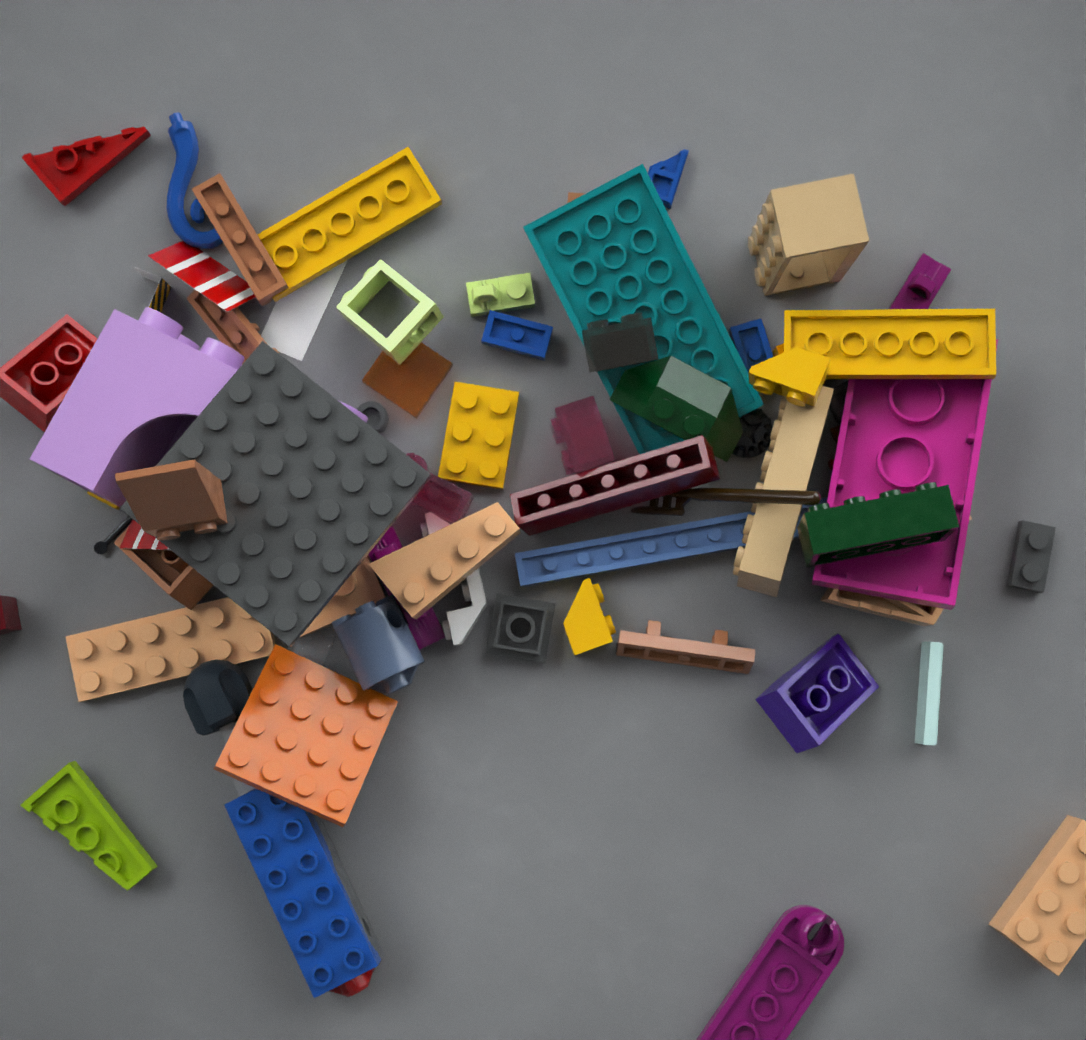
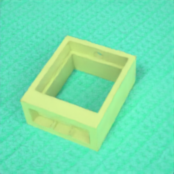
(412, 328)

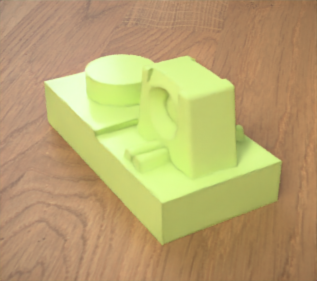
(500, 294)

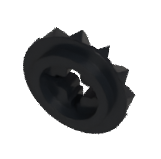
(745, 446)

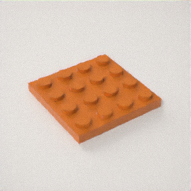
(307, 736)

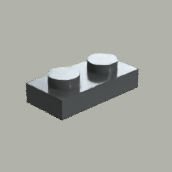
(1031, 556)

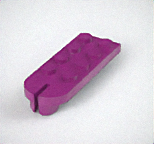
(779, 979)

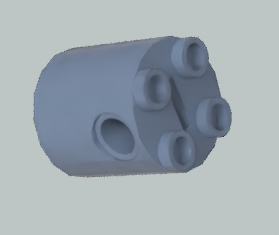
(379, 646)

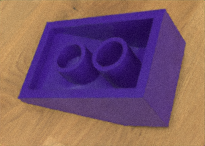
(817, 694)

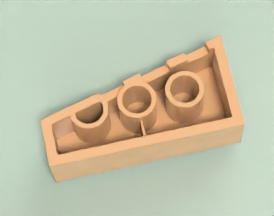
(441, 561)

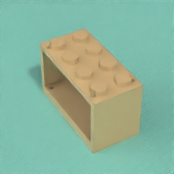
(808, 234)

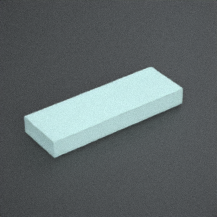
(929, 693)

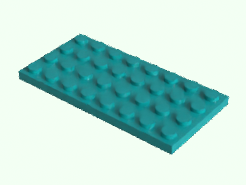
(622, 257)

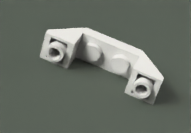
(461, 620)

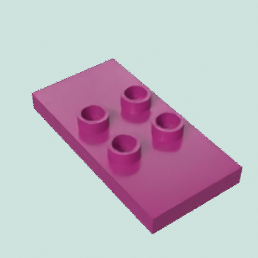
(898, 439)

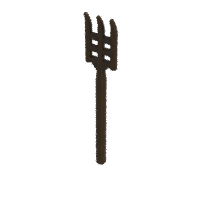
(727, 495)

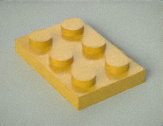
(478, 435)

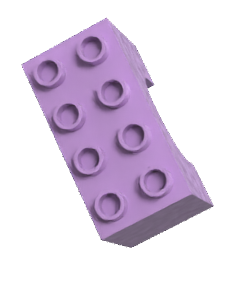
(133, 401)

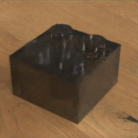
(619, 343)

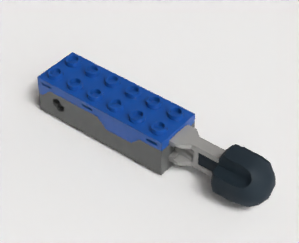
(290, 855)

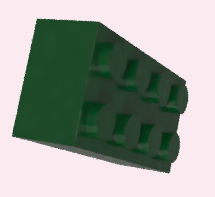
(877, 525)

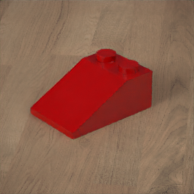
(45, 370)

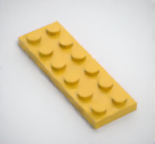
(349, 220)
(897, 342)

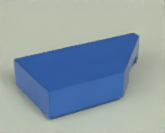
(666, 176)

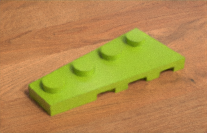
(83, 816)

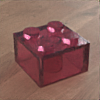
(582, 436)

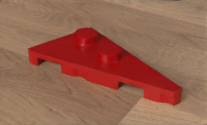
(77, 166)

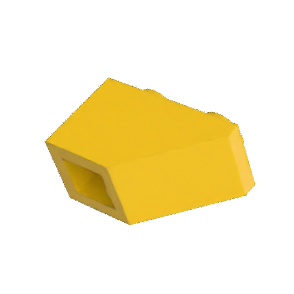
(792, 374)
(585, 621)

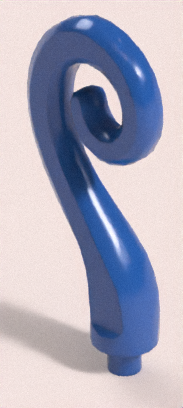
(187, 152)

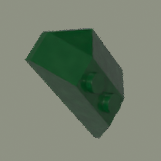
(682, 402)

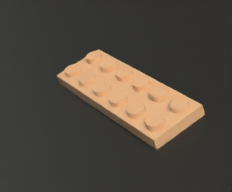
(164, 647)

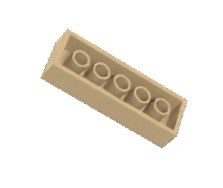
(789, 467)

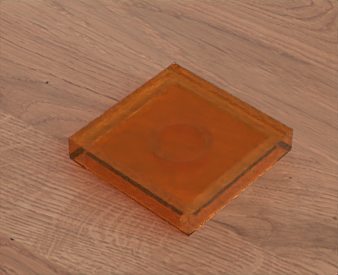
(410, 383)

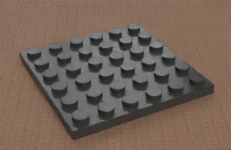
(300, 491)

